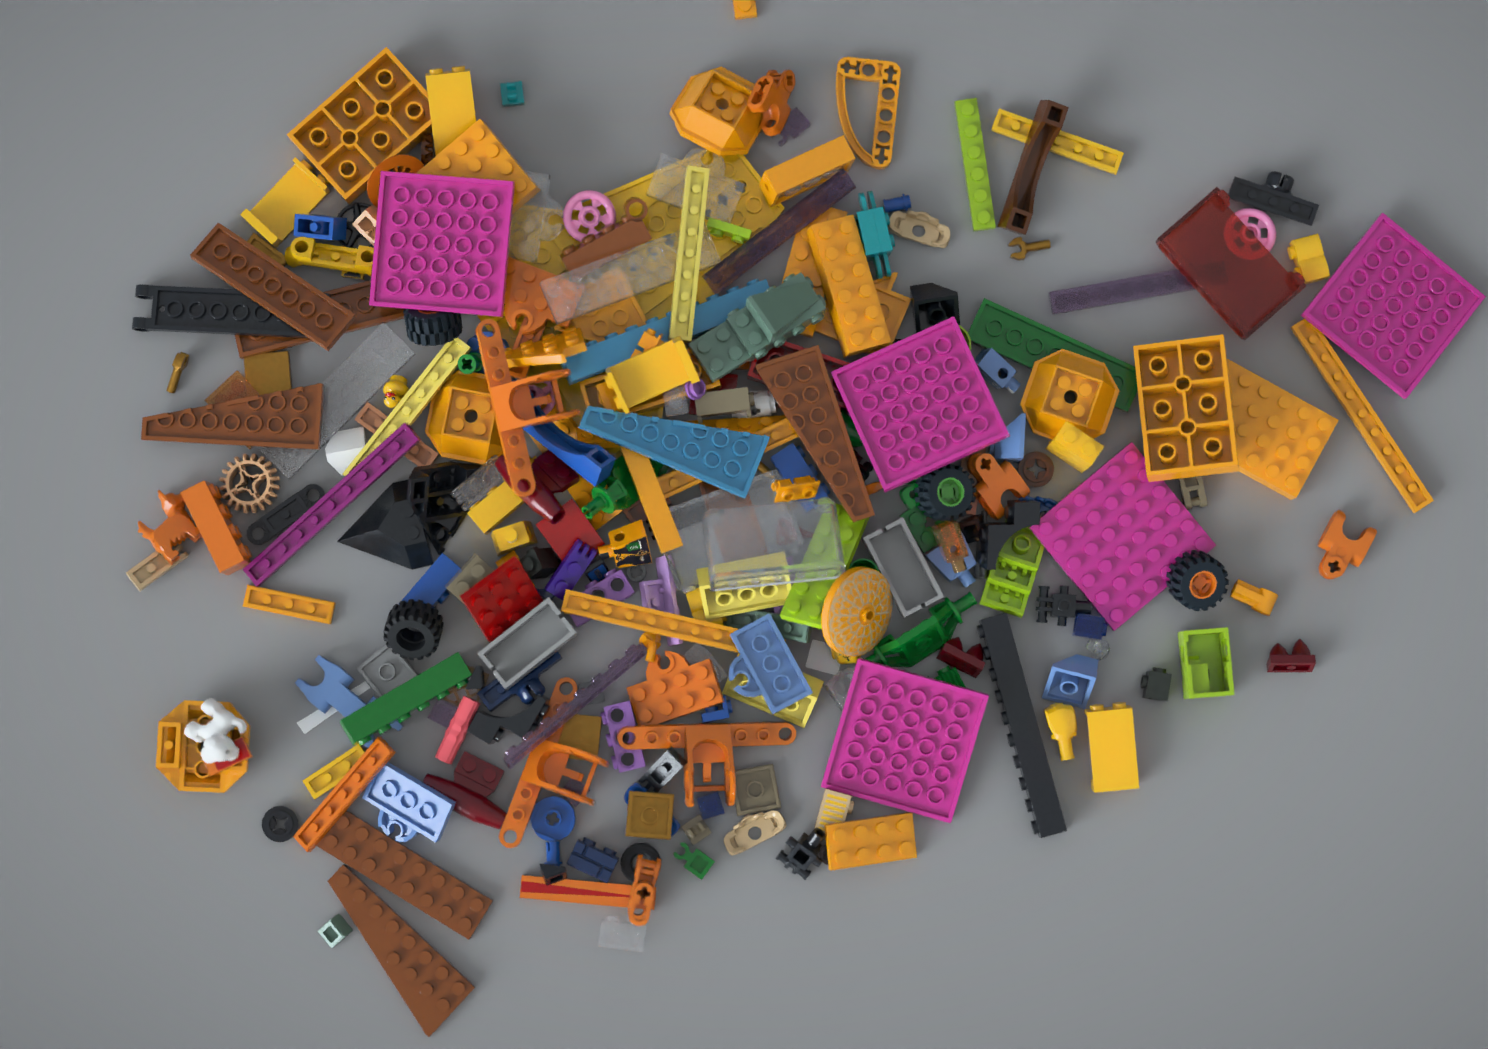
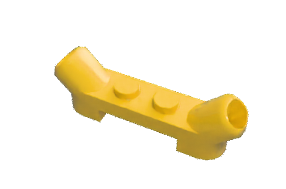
(308, 252)

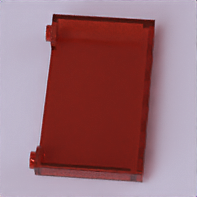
(1229, 265)

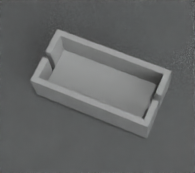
(903, 567)
(527, 643)

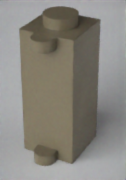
(724, 403)

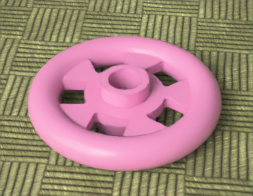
(575, 203)
(1264, 222)

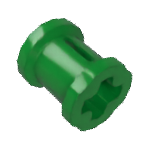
(465, 361)

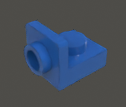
(713, 714)

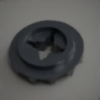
(269, 824)

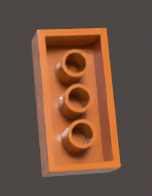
(216, 527)

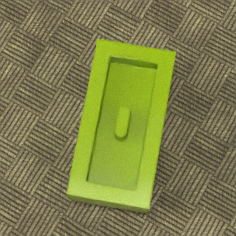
(719, 228)

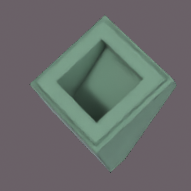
(335, 930)

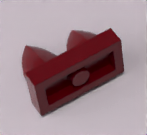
(1299, 661)
(967, 662)

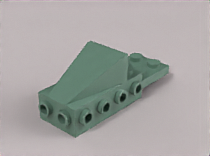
(759, 326)

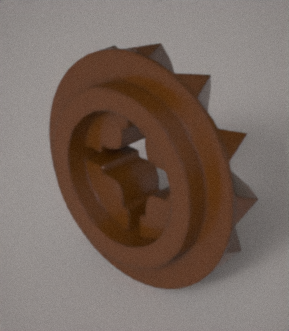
(426, 149)
(1043, 462)

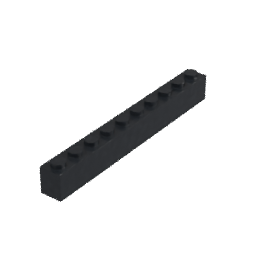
(1022, 726)

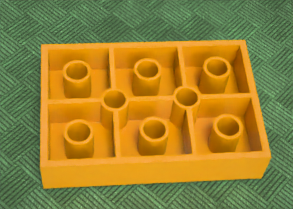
(364, 123)
(483, 156)
(1186, 408)
(1275, 432)

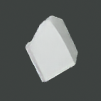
(345, 447)

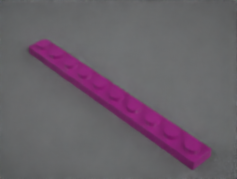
(332, 504)

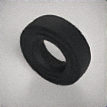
(631, 852)

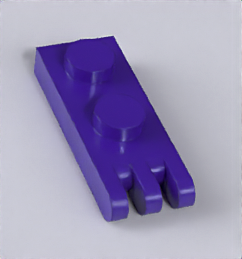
(570, 569)

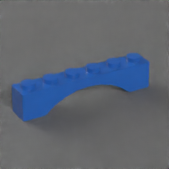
(586, 459)

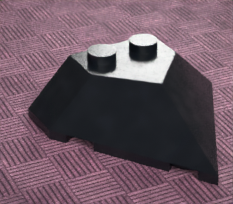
(432, 499)
(391, 530)

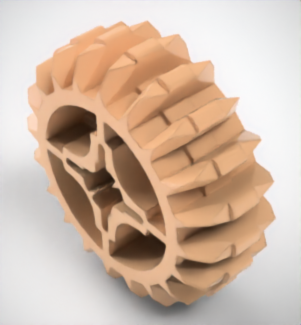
(240, 487)

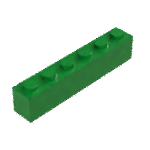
(405, 699)

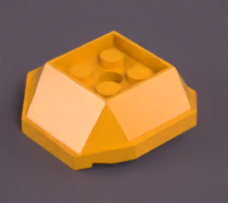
(715, 129)
(1072, 372)
(448, 425)
(181, 757)

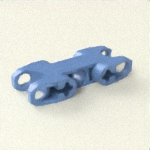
(335, 692)

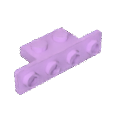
(661, 593)

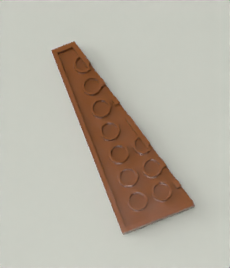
(809, 403)
(267, 420)
(416, 969)

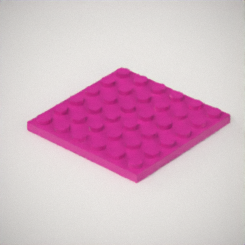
(442, 243)
(1393, 306)
(920, 404)
(1120, 536)
(904, 740)

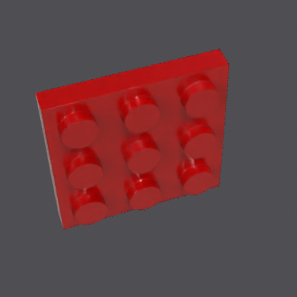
(501, 598)

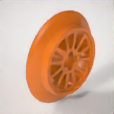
(406, 164)

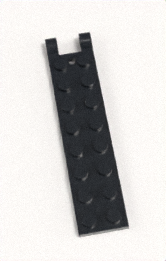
(208, 312)

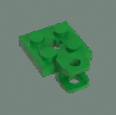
(916, 520)

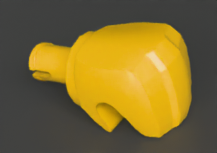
(1063, 725)

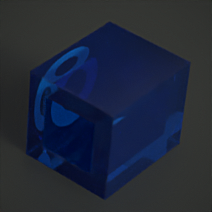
(1089, 627)
(710, 805)

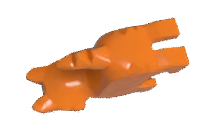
(173, 530)

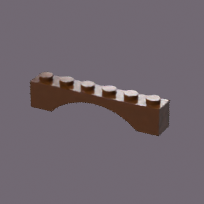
(1042, 134)

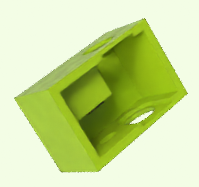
(1204, 663)

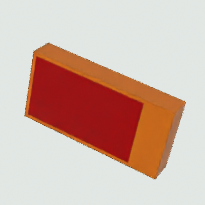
(244, 754)

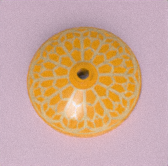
(856, 611)

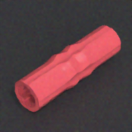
(457, 730)

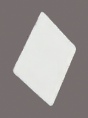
(821, 658)

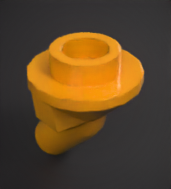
(651, 642)

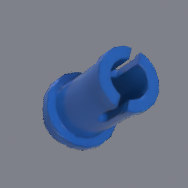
(897, 203)
(553, 853)

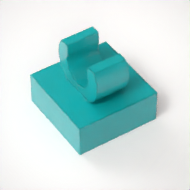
(512, 93)

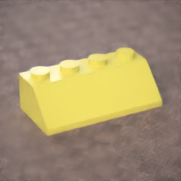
(738, 601)
(796, 713)

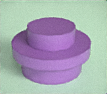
(696, 390)

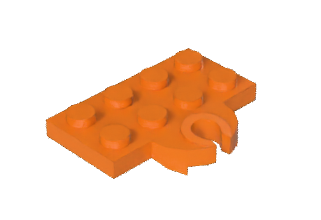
(526, 297)
(674, 690)

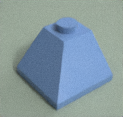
(1012, 447)
(1071, 681)

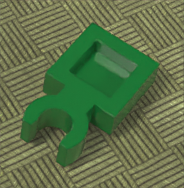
(697, 862)

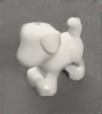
(216, 744)

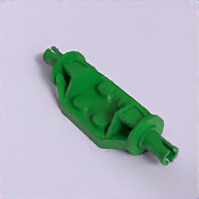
(620, 491)
(925, 638)

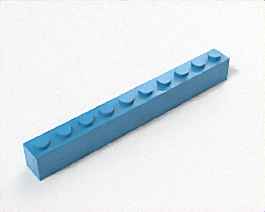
(620, 347)

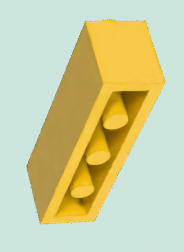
(495, 507)

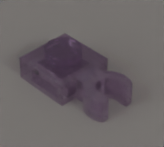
(794, 125)

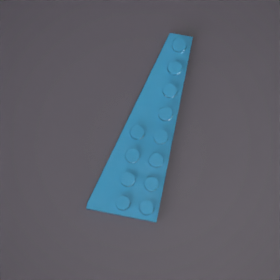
(704, 452)

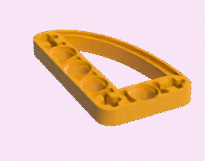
(882, 104)

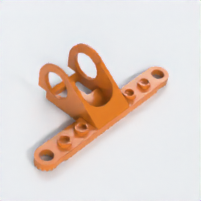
(514, 405)
(706, 745)
(544, 770)

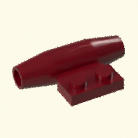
(550, 477)
(471, 786)

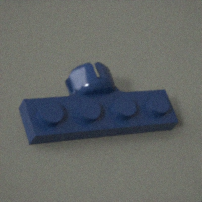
(495, 694)

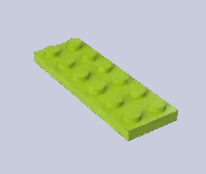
(807, 598)

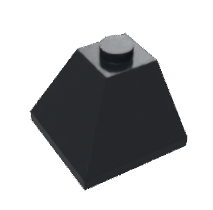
(933, 305)

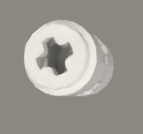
(763, 405)

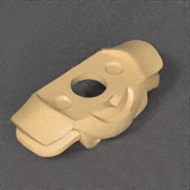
(935, 233)
(738, 839)

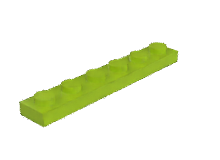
(975, 164)

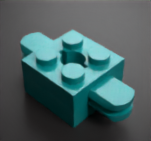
(874, 234)

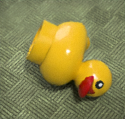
(395, 390)

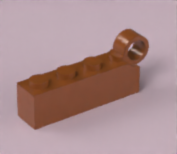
(612, 239)

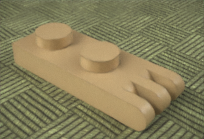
(152, 568)

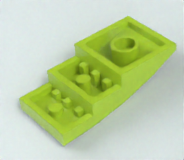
(1015, 572)

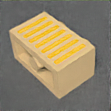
(833, 808)

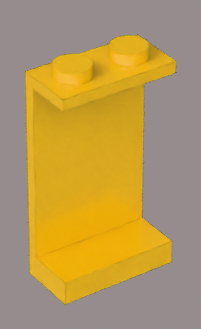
(449, 104)
(293, 194)
(650, 373)
(1074, 447)
(1112, 747)

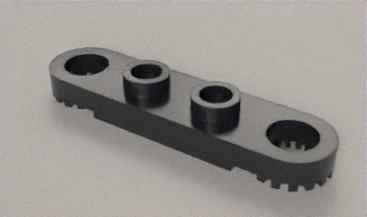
(284, 514)

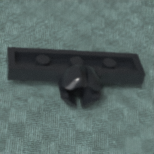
(1274, 197)

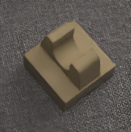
(696, 829)

